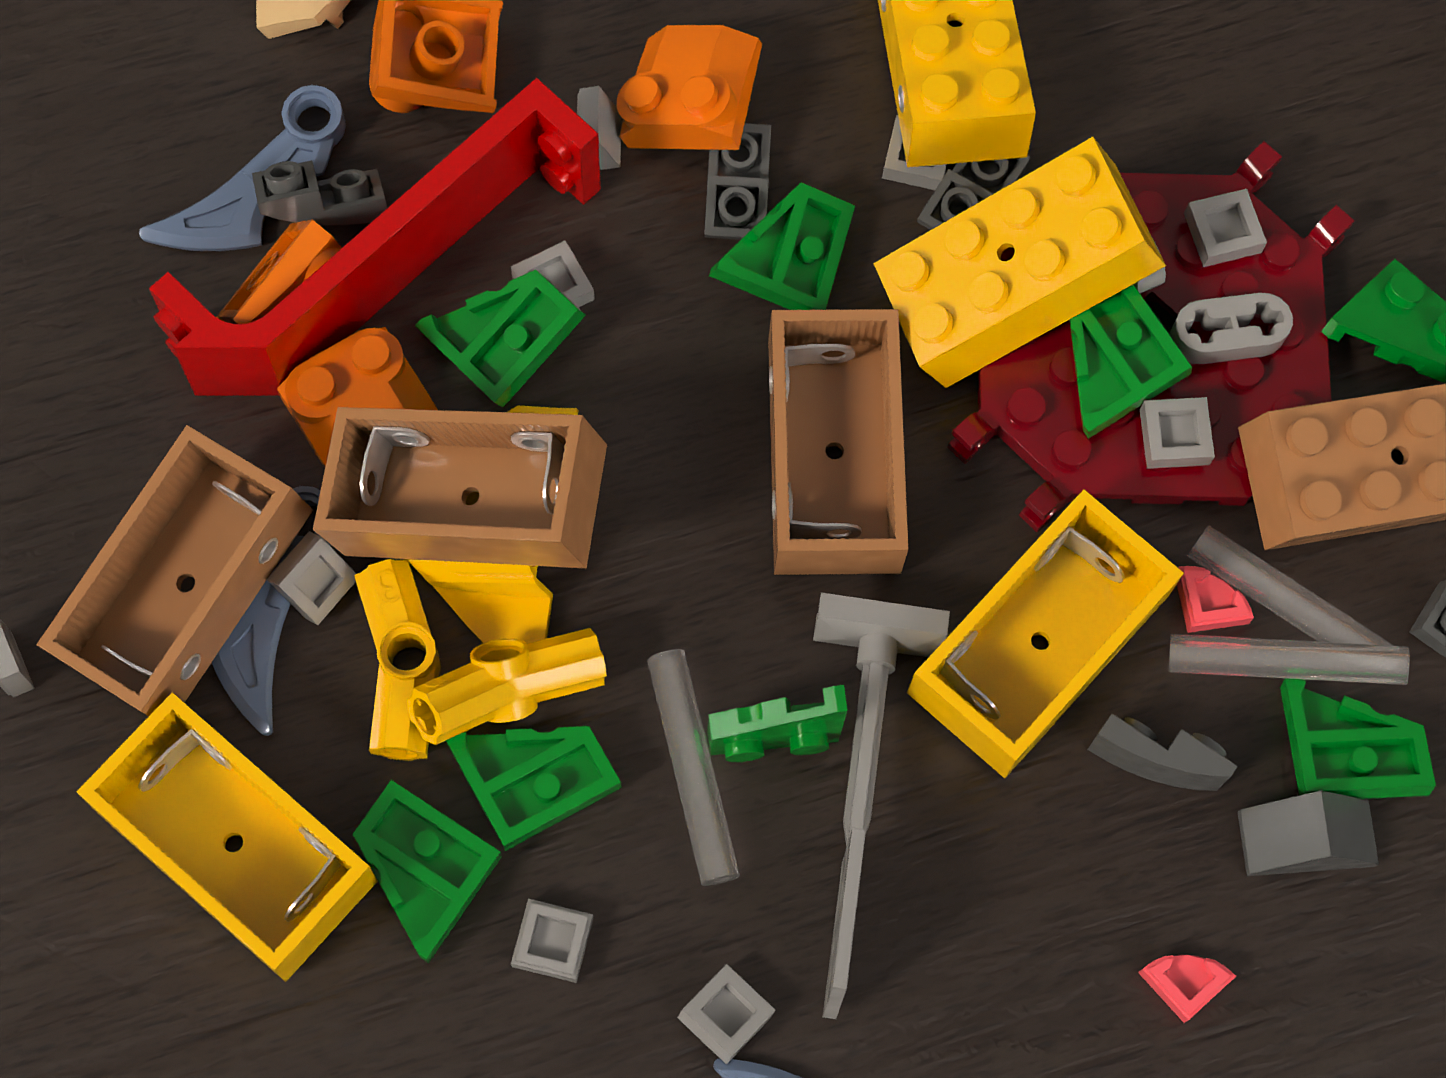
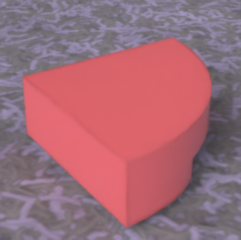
(1210, 601)
(1186, 982)

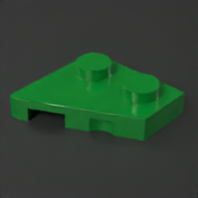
(791, 251)
(1399, 318)
(505, 333)
(1121, 358)
(775, 724)
(1354, 748)
(533, 777)
(423, 864)

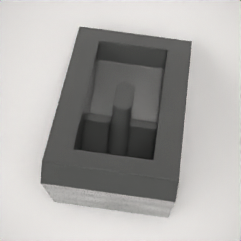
(1308, 834)

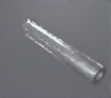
(1278, 591)
(1289, 659)
(693, 768)

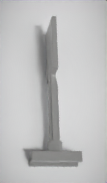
(880, 633)

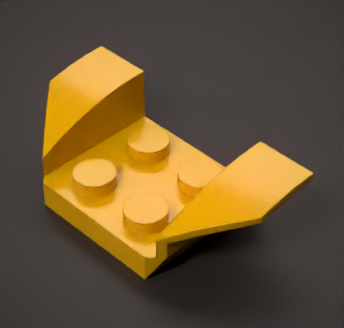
(495, 598)

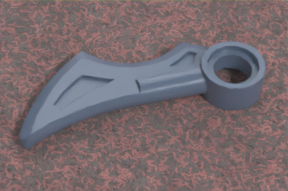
(231, 214)
(250, 651)

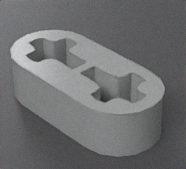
(1230, 314)

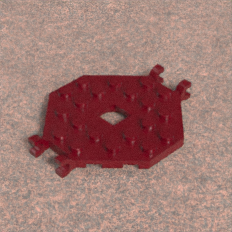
(1034, 394)

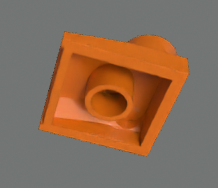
(435, 54)
(690, 89)
(285, 266)
(354, 373)

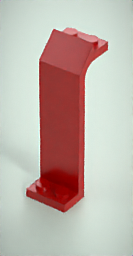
(387, 254)

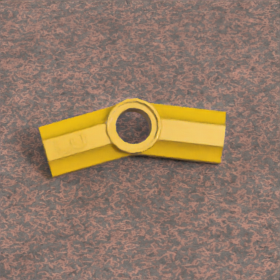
(396, 624)
(506, 683)

